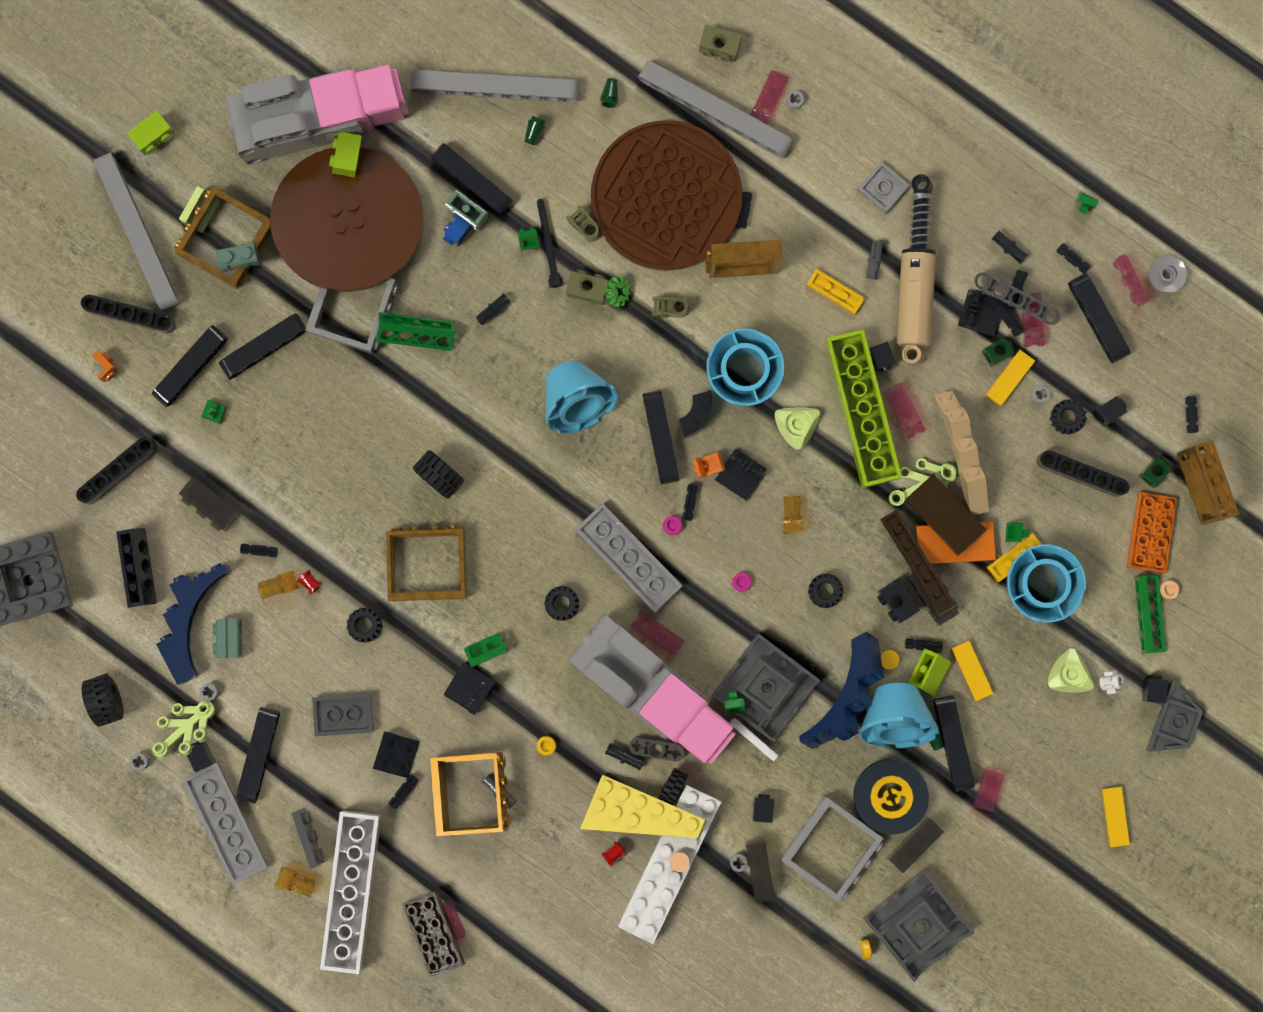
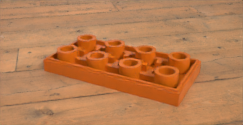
(1152, 532)
(938, 552)

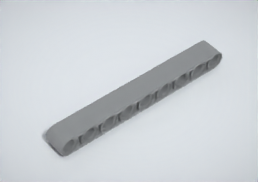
(495, 86)
(715, 109)
(136, 231)

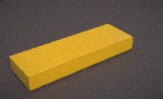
(835, 291)
(1010, 378)
(1001, 566)
(972, 671)
(1115, 816)

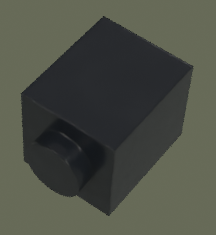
(882, 357)
(1111, 410)
(1155, 689)
(200, 756)
(763, 808)

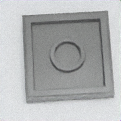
(883, 187)

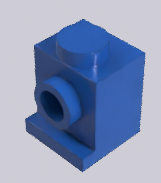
(456, 231)

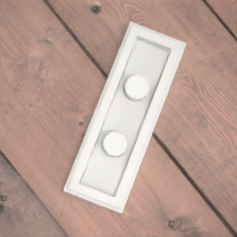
(753, 739)

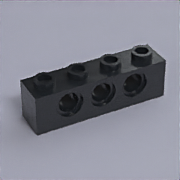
(136, 567)

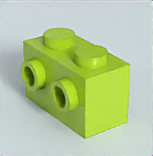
(151, 133)
(346, 154)
(929, 672)

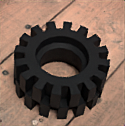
(1079, 412)
(837, 590)
(364, 613)
(561, 615)
(672, 786)

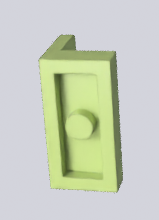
(195, 201)

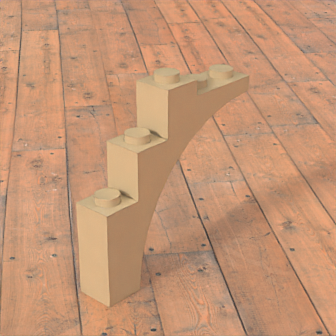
(965, 452)

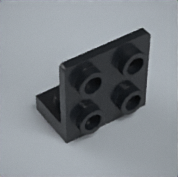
(469, 688)

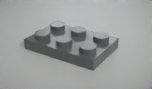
(342, 714)
(308, 838)

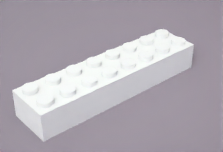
(659, 882)
(350, 892)

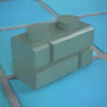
(466, 210)
(237, 257)
(228, 638)

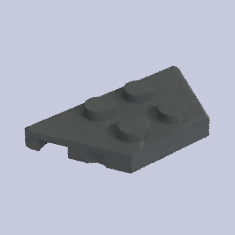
(1175, 722)

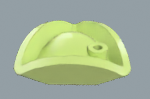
(797, 424)
(1070, 674)

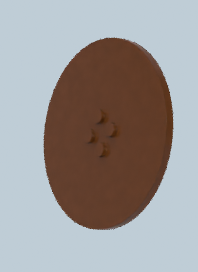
(666, 195)
(347, 228)

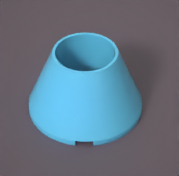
(748, 343)
(576, 397)
(1069, 579)
(898, 718)

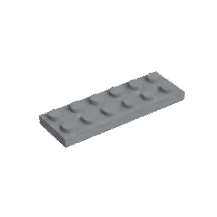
(628, 557)
(225, 823)

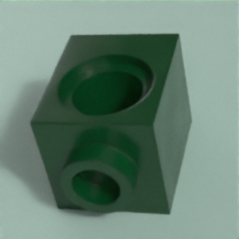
(992, 357)
(1147, 473)

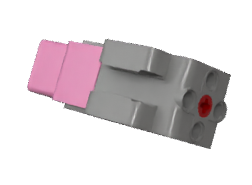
(296, 115)
(651, 690)

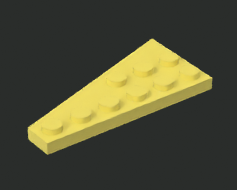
(628, 810)

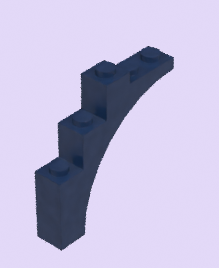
(189, 593)
(855, 696)

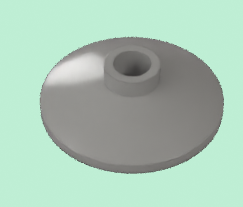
(1172, 266)

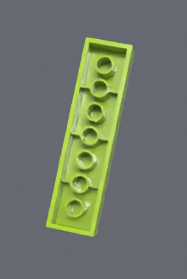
(862, 409)

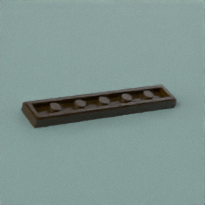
(918, 562)

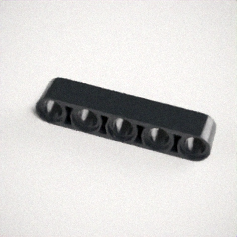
(471, 179)
(119, 313)
(1099, 318)
(262, 346)
(189, 366)
(660, 437)
(107, 472)
(1092, 473)
(954, 743)
(258, 755)

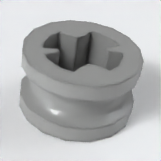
(795, 105)
(1043, 399)
(207, 697)
(137, 756)
(743, 866)

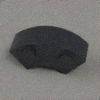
(698, 415)

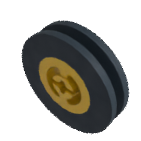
(911, 787)

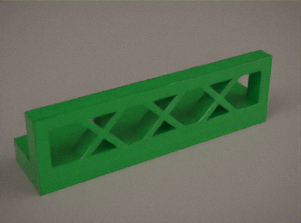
(416, 327)
(1145, 614)

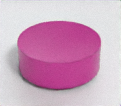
(672, 525)
(741, 582)

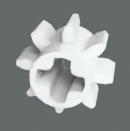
(1112, 682)

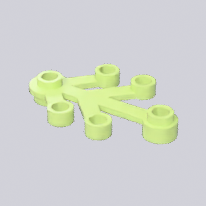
(922, 478)
(185, 727)

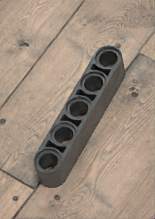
(1023, 305)

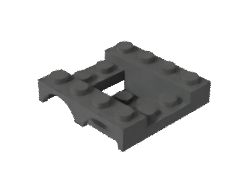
(40, 559)
(789, 682)
(915, 903)

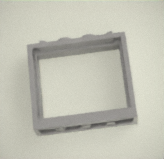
(318, 309)
(854, 875)

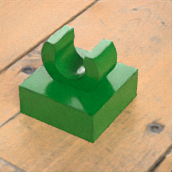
(1086, 201)
(528, 239)
(214, 411)
(1015, 532)
(734, 705)

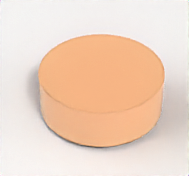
(1169, 589)
(679, 861)

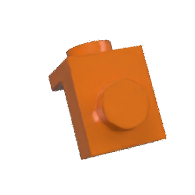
(105, 360)
(708, 465)

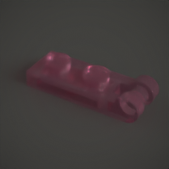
(769, 96)
(1131, 280)
(1032, 324)
(904, 410)
(658, 634)

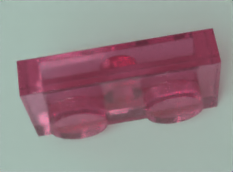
(988, 790)
(454, 919)

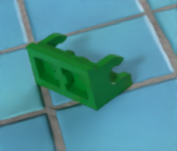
(485, 649)

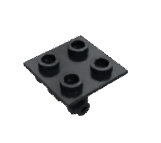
(979, 313)
(741, 474)
(395, 754)

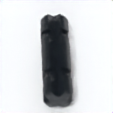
(744, 213)
(1073, 258)
(1008, 319)
(1191, 414)
(690, 502)
(259, 550)
(923, 644)
(403, 791)

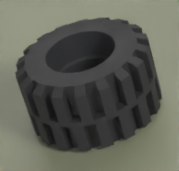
(438, 474)
(102, 700)

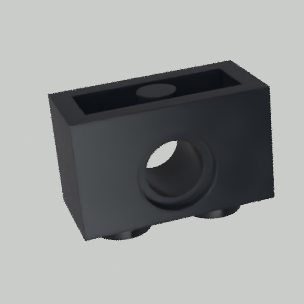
(907, 606)

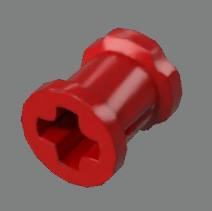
(309, 582)
(614, 853)

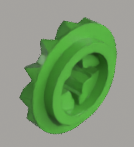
(612, 294)

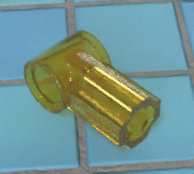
(792, 515)
(283, 584)
(291, 881)

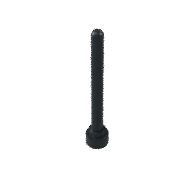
(555, 279)

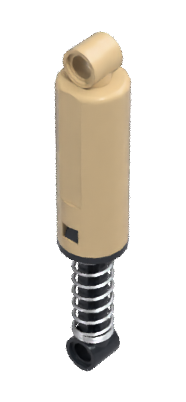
(917, 279)

